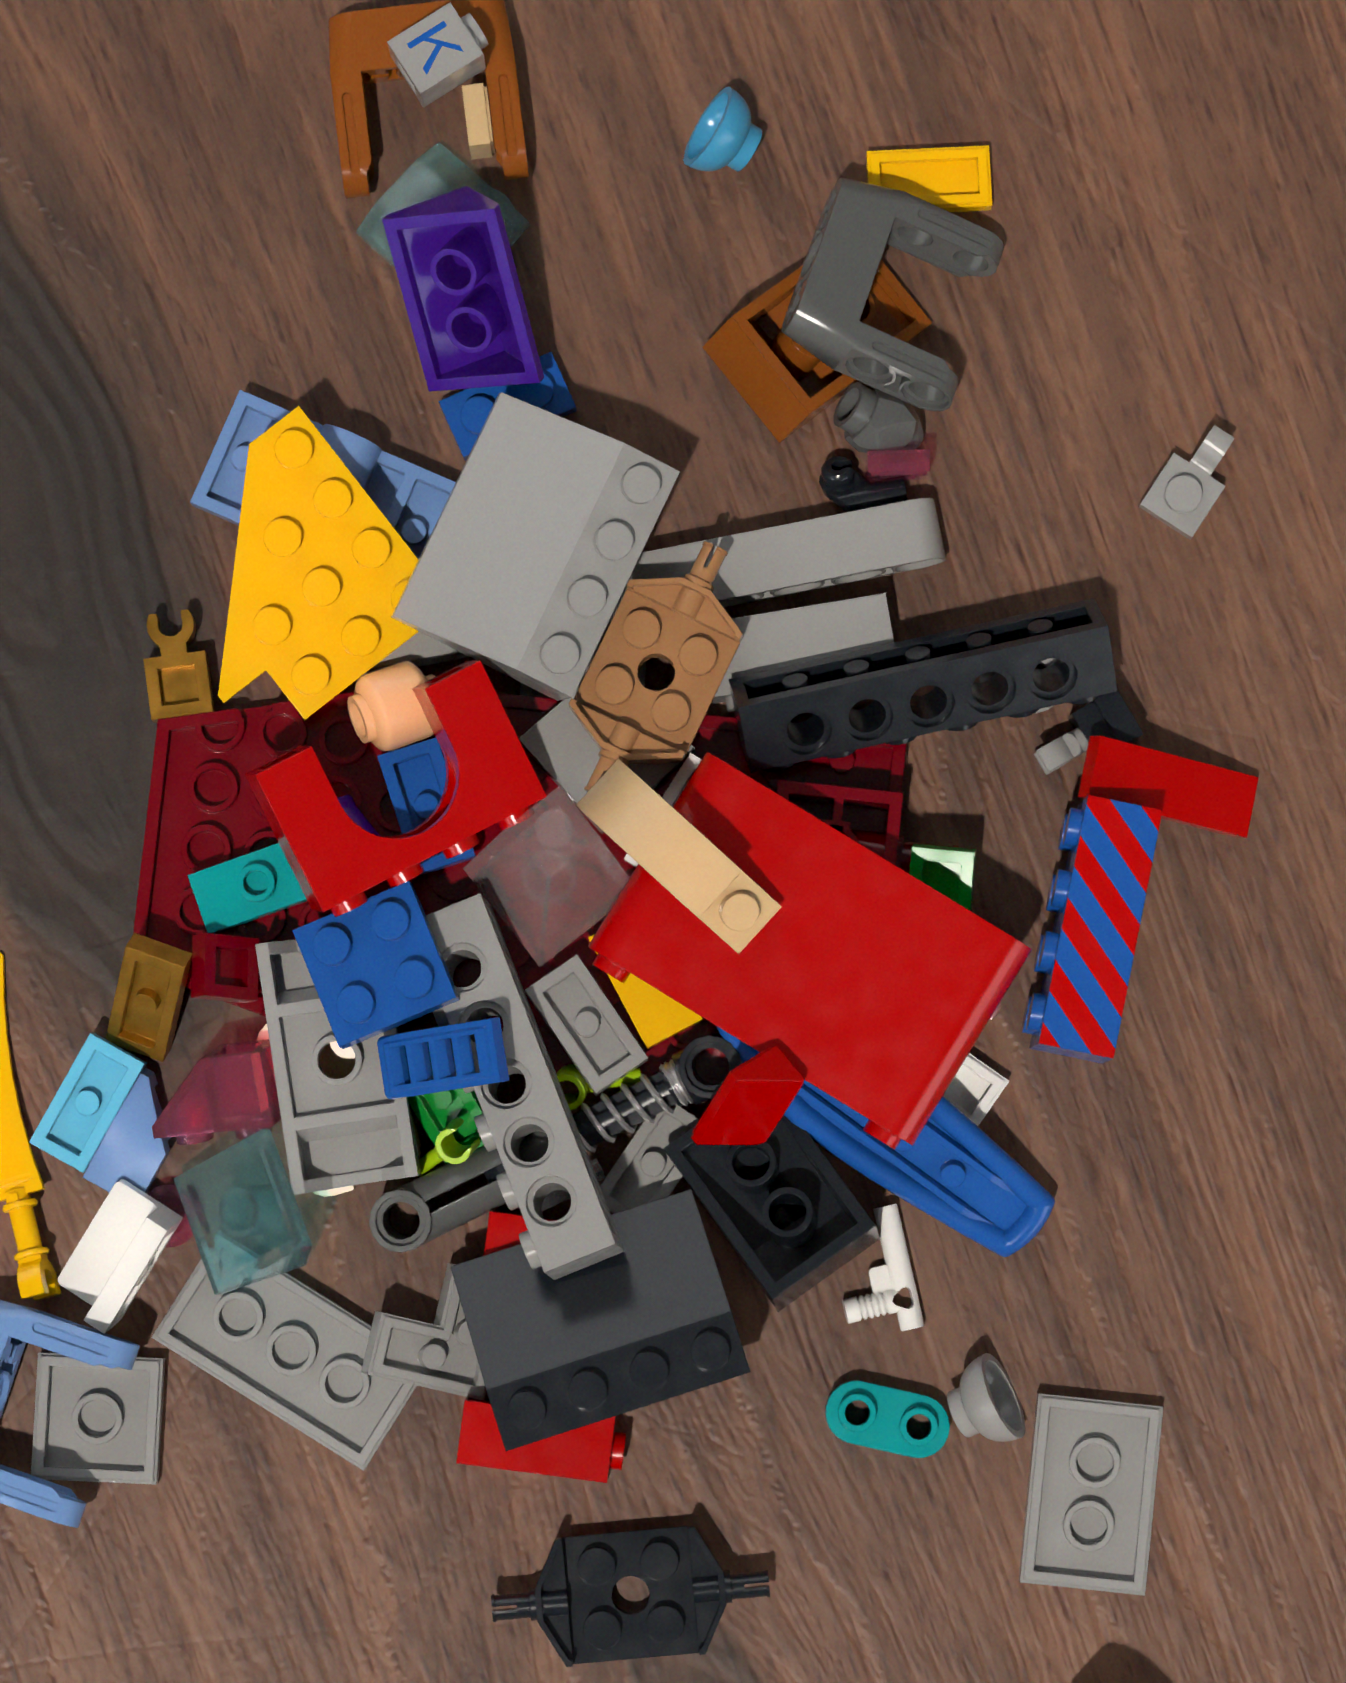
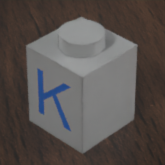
(439, 53)

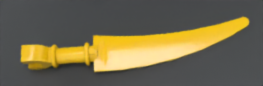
(20, 1178)

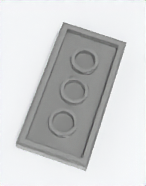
(290, 1357)

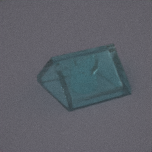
(244, 1214)

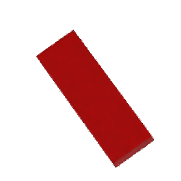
(1181, 787)

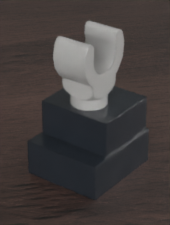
(1102, 717)

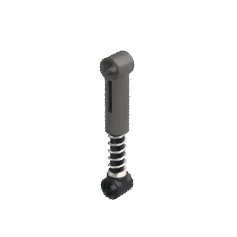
(601, 1121)

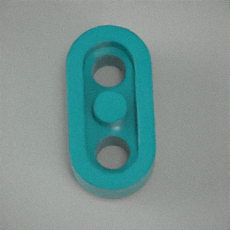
(887, 1419)

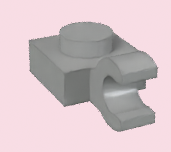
(1186, 489)

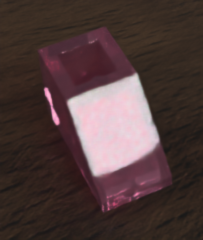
(224, 1092)

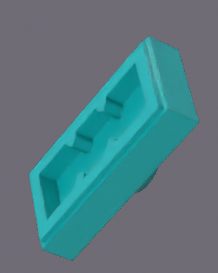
(245, 889)

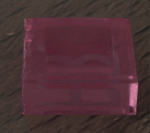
(897, 464)

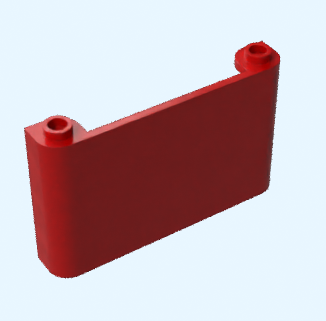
(854, 978)

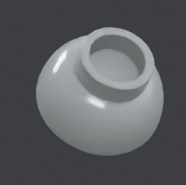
(987, 1402)

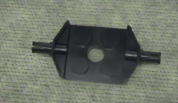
(587, 1626)

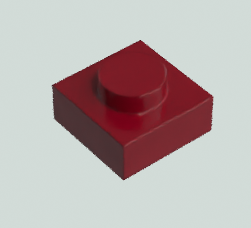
(224, 968)

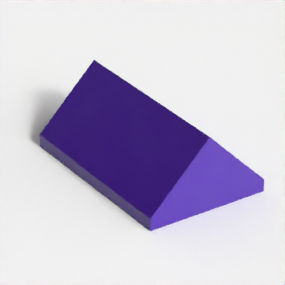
(462, 292)

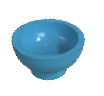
(723, 135)

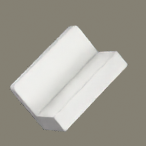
(118, 1253)

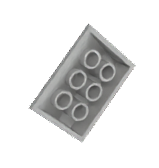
(535, 546)

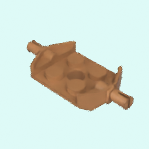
(669, 621)

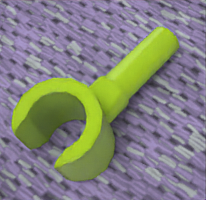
(571, 1073)
(447, 1148)

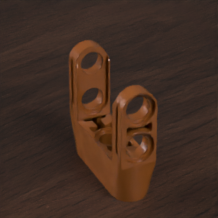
(362, 57)

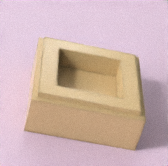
(478, 121)

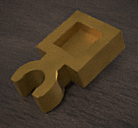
(178, 678)

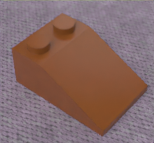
(782, 378)

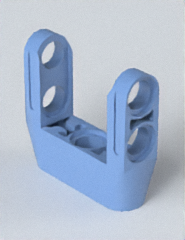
(32, 1326)

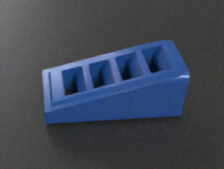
(408, 1066)

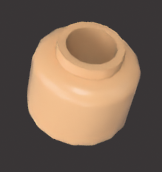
(387, 709)

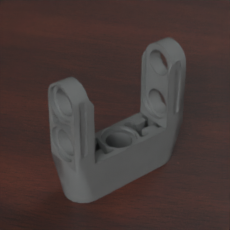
(840, 273)

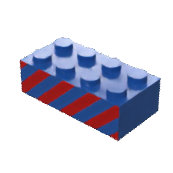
(1094, 928)

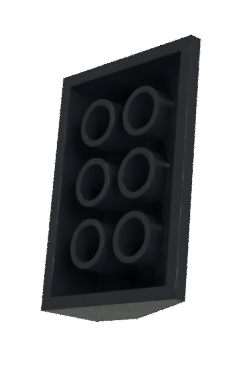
(605, 1334)

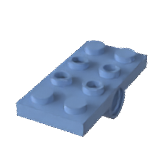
(401, 490)

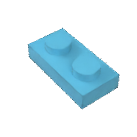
(87, 1102)

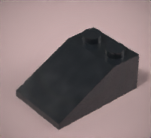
(777, 1208)

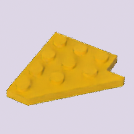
(310, 572)

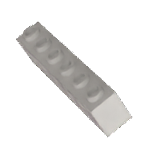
(587, 1230)

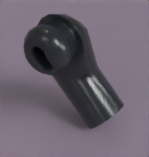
(853, 491)

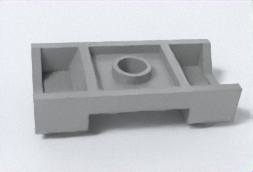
(332, 1127)

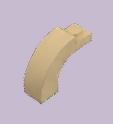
(678, 856)

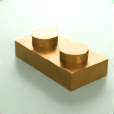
(148, 997)

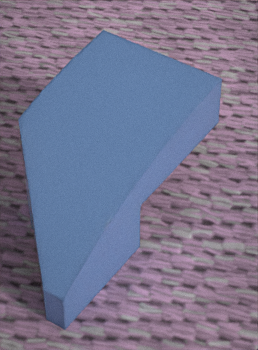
(129, 1144)

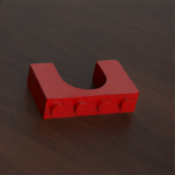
(484, 785)
(575, 1454)

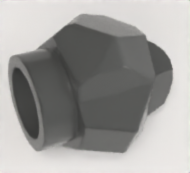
(877, 420)

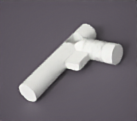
(888, 1278)

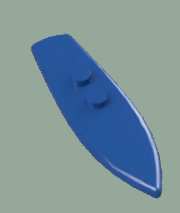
(947, 1173)

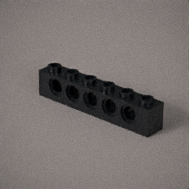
(894, 671)

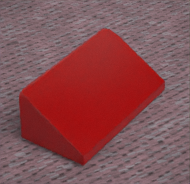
(750, 1101)

